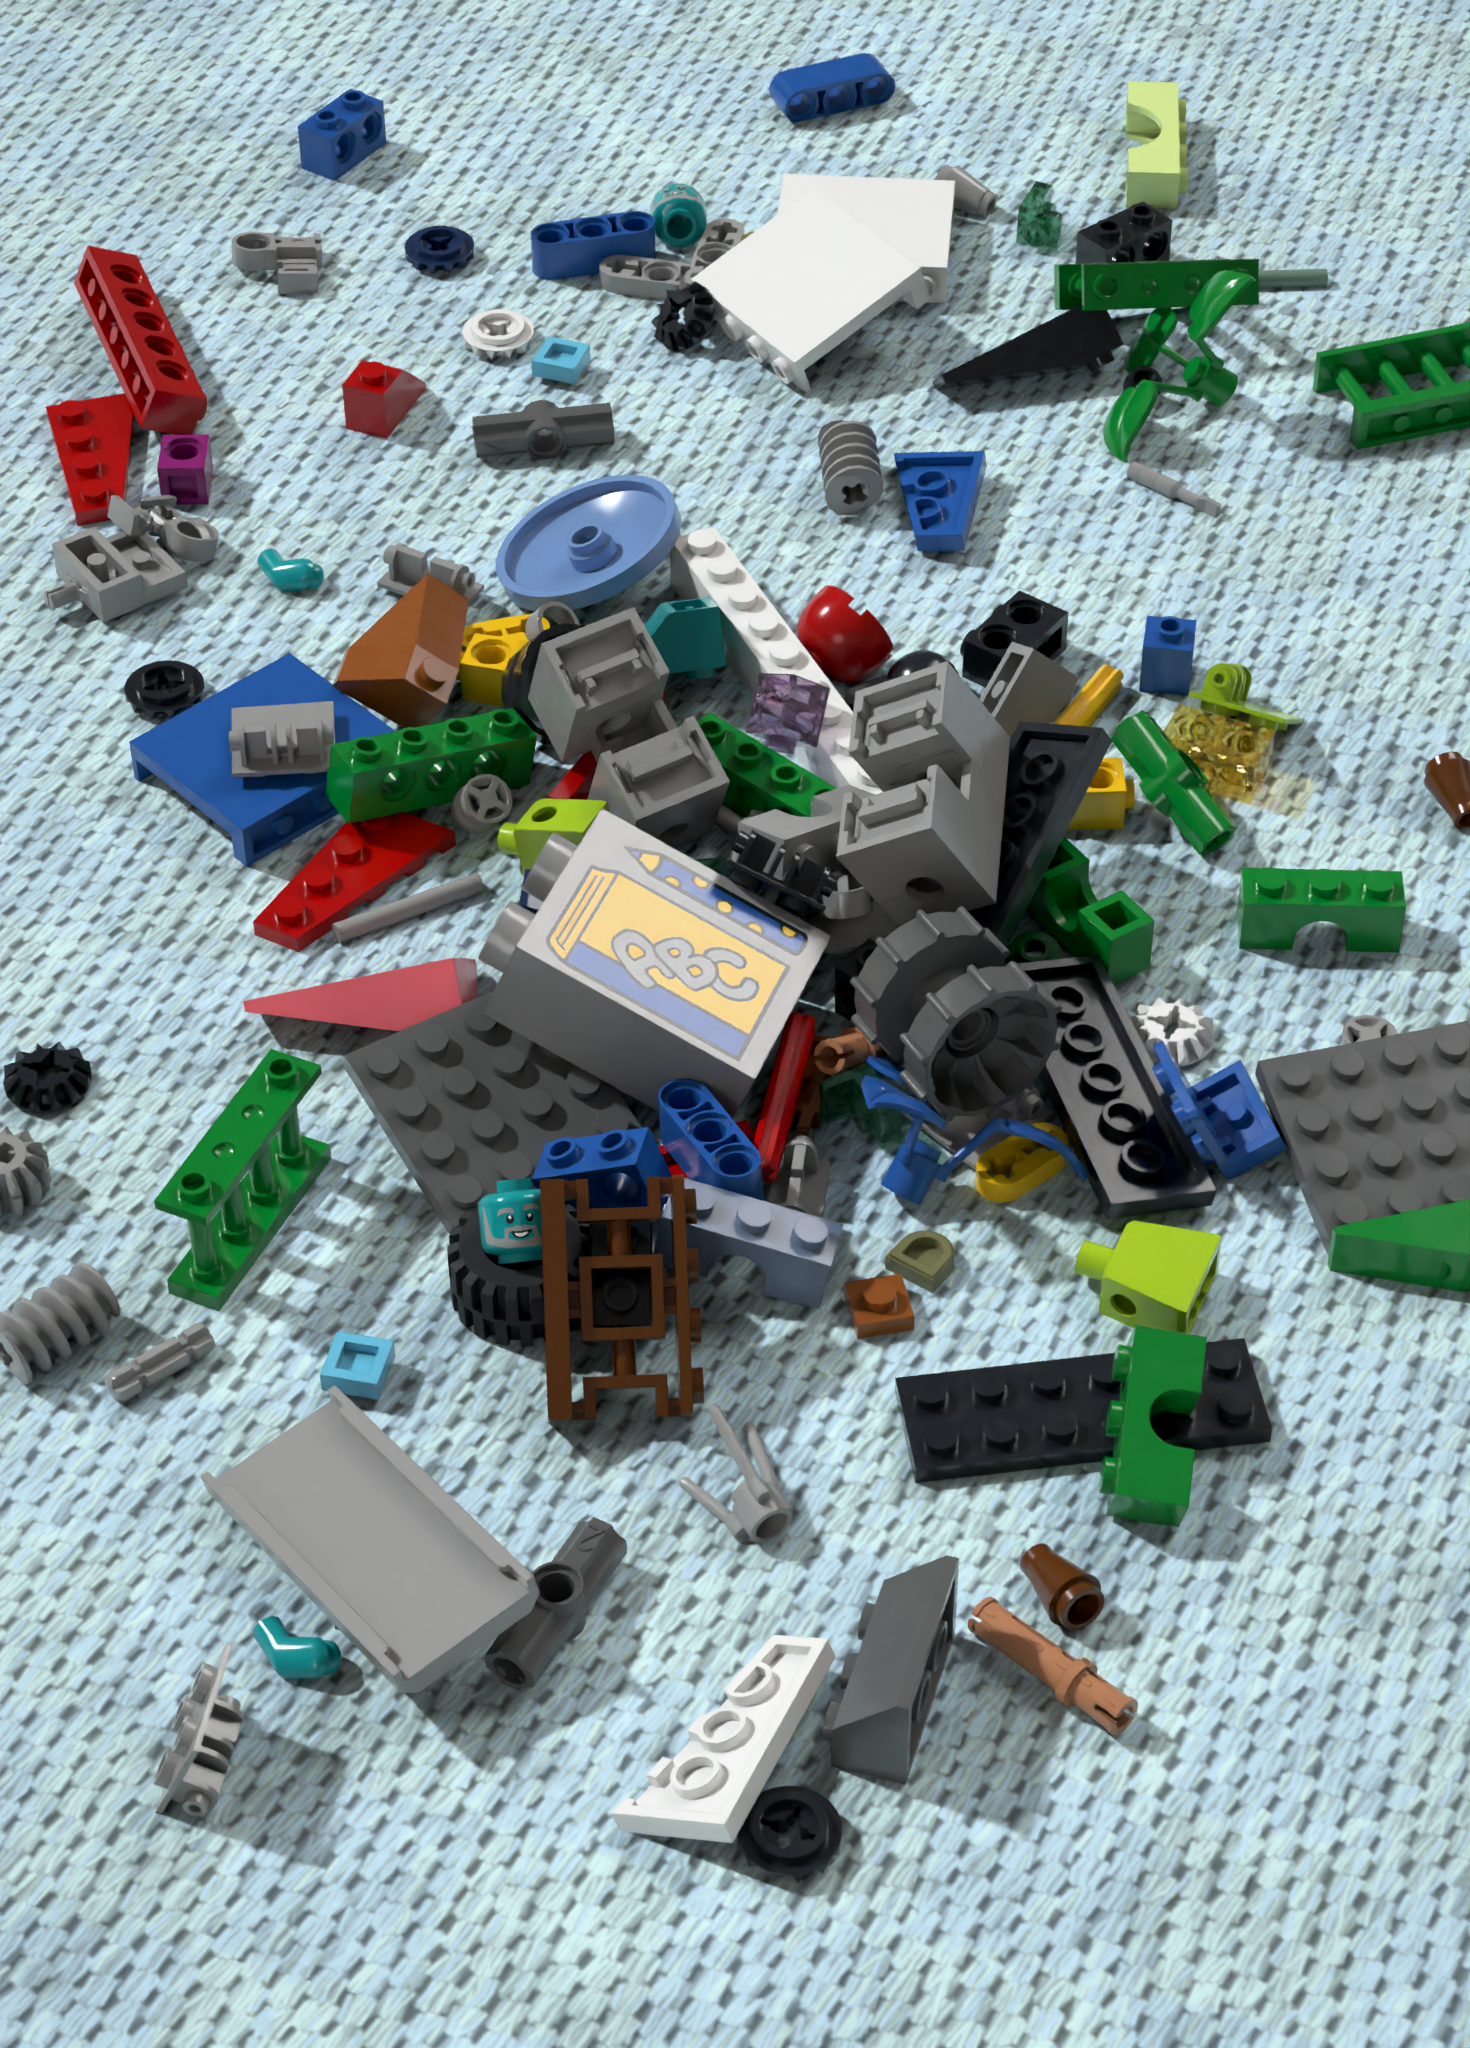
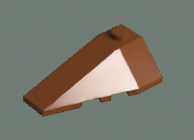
(409, 655)

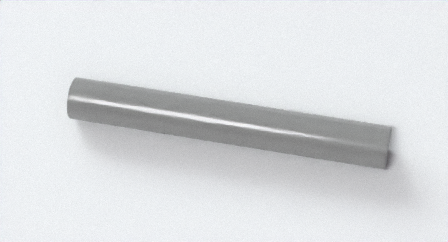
(408, 907)

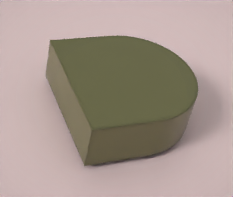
(922, 1259)

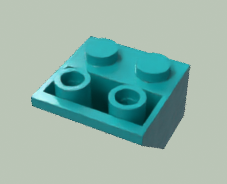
(688, 636)

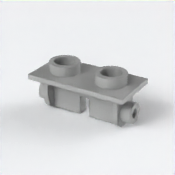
(410, 566)
(801, 1178)

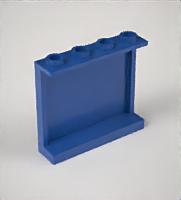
(196, 759)

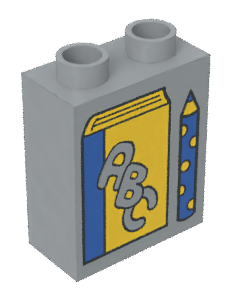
(648, 965)

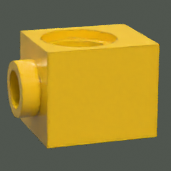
(483, 667)
(1106, 798)

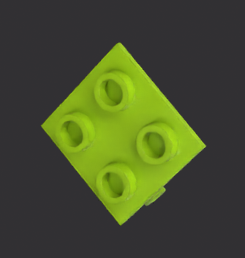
(1226, 695)

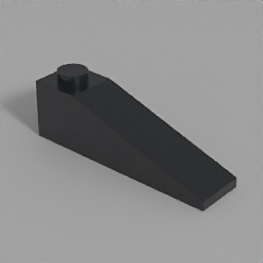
(1051, 348)

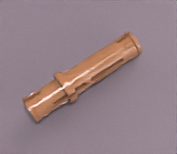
(1071, 1678)

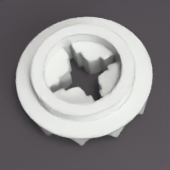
(498, 333)
(1190, 1040)

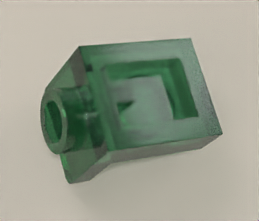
(1038, 220)
(844, 1097)

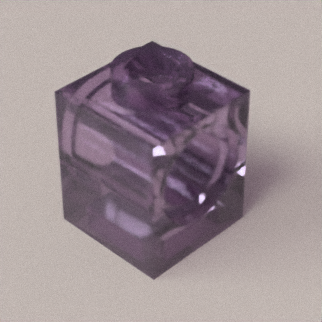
(787, 711)

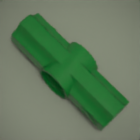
(1173, 783)

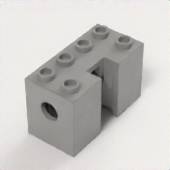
(604, 696)
(942, 800)

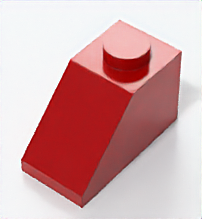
(379, 397)

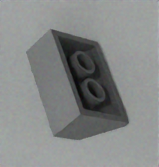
(895, 1672)

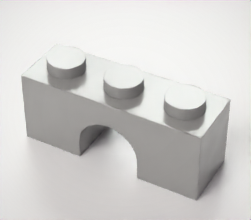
(811, 836)

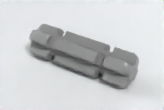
(159, 1362)

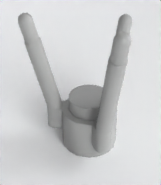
(758, 1503)

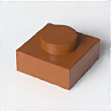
(879, 1306)

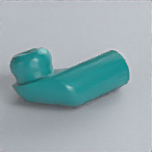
(290, 574)
(296, 1655)

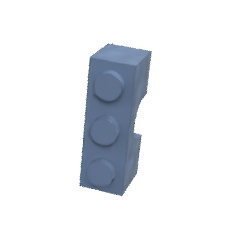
(786, 1243)

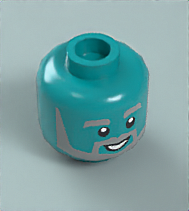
(679, 215)
(511, 1222)

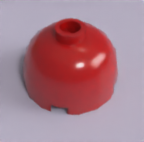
(840, 640)

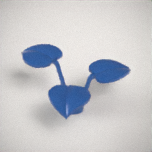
(916, 1161)

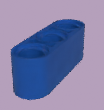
(831, 87)
(580, 244)
(707, 1139)

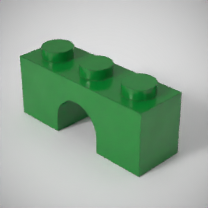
(1282, 901)
(1085, 926)
(1146, 1475)

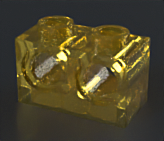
(1227, 750)

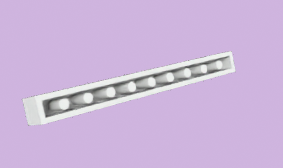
(762, 642)

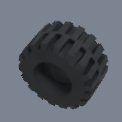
(502, 1298)

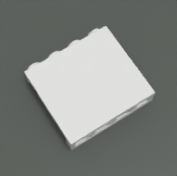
(905, 213)
(807, 284)

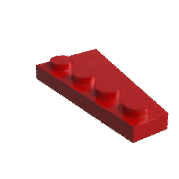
(93, 452)
(349, 872)

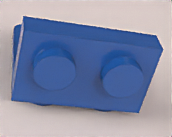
(1224, 1111)

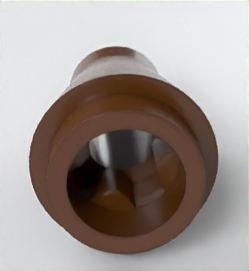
(1449, 784)
(1065, 1590)

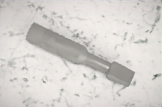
(1171, 488)

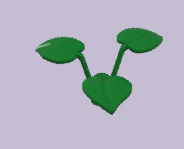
(1204, 376)

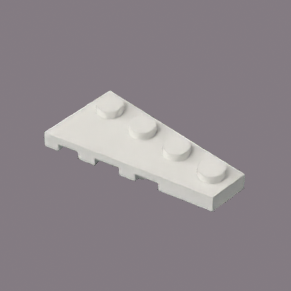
(732, 1748)

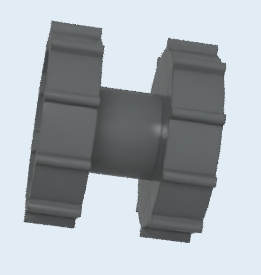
(955, 1013)

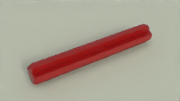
(783, 1092)

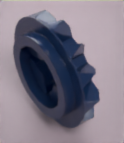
(439, 248)

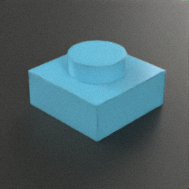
(561, 360)
(358, 1364)

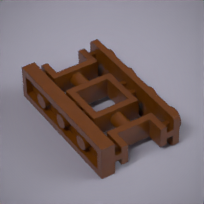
(574, 1299)

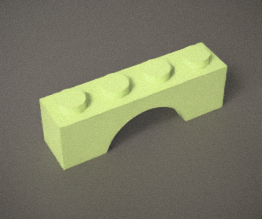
(1158, 168)

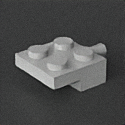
(112, 573)

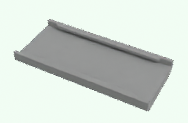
(376, 1544)

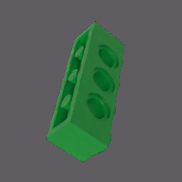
(427, 764)
(758, 774)

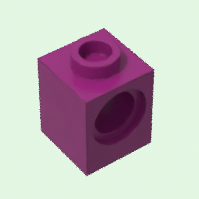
(186, 468)

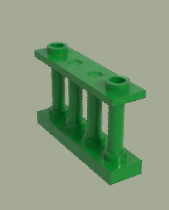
(1144, 283)
(1407, 412)
(266, 1196)

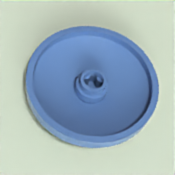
(589, 542)

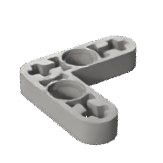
(638, 274)

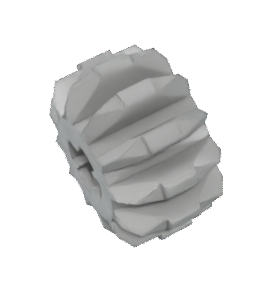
(22, 1172)

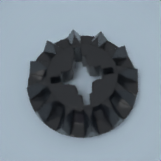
(697, 314)
(181, 679)
(56, 1091)
(774, 1814)

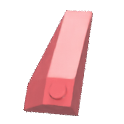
(379, 1000)

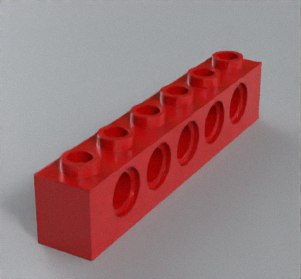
(140, 342)

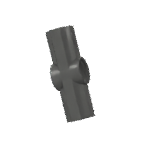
(562, 429)
(566, 1592)

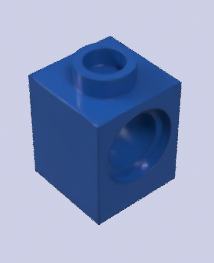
(1167, 655)

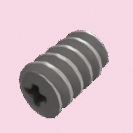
(849, 466)
(53, 1317)

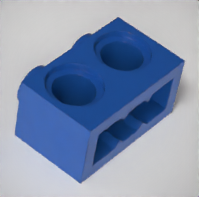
(342, 134)
(611, 1162)

